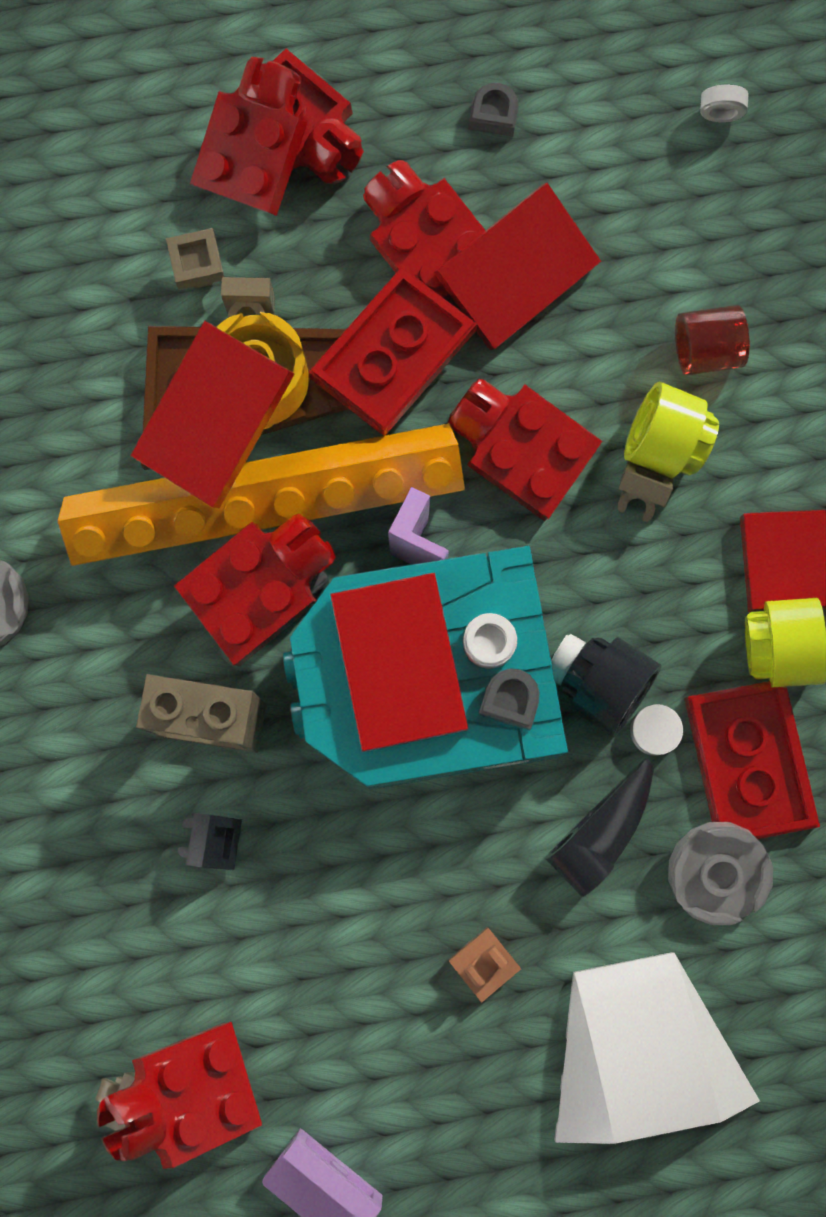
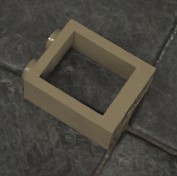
(201, 713)

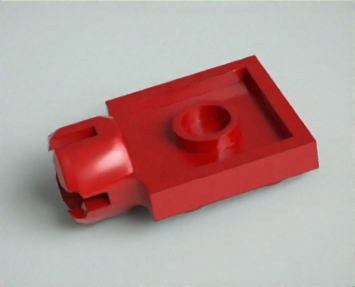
(326, 135)
(252, 138)
(418, 223)
(523, 444)
(256, 585)
(182, 1100)

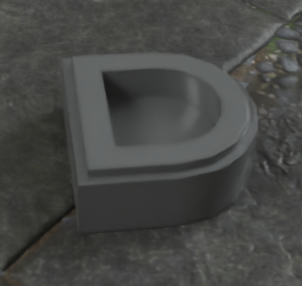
(494, 110)
(511, 698)

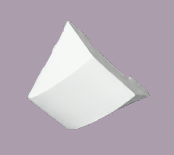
(643, 1056)

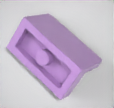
(407, 528)
(319, 1183)

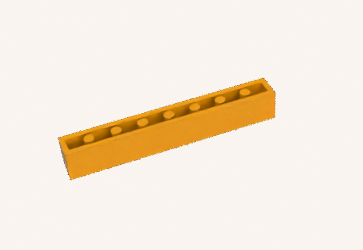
(265, 492)

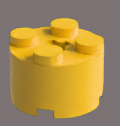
(280, 343)

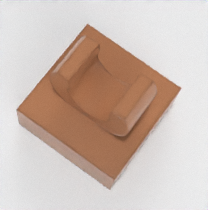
(484, 964)

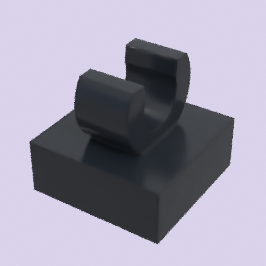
(212, 841)

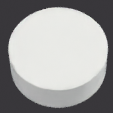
(724, 103)
(489, 641)
(565, 656)
(656, 730)

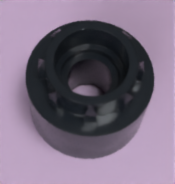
(609, 683)

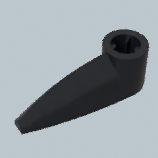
(602, 835)

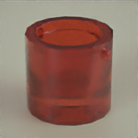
(712, 340)

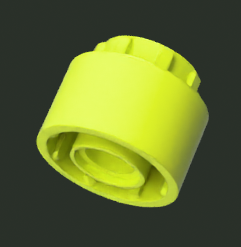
(671, 432)
(787, 643)

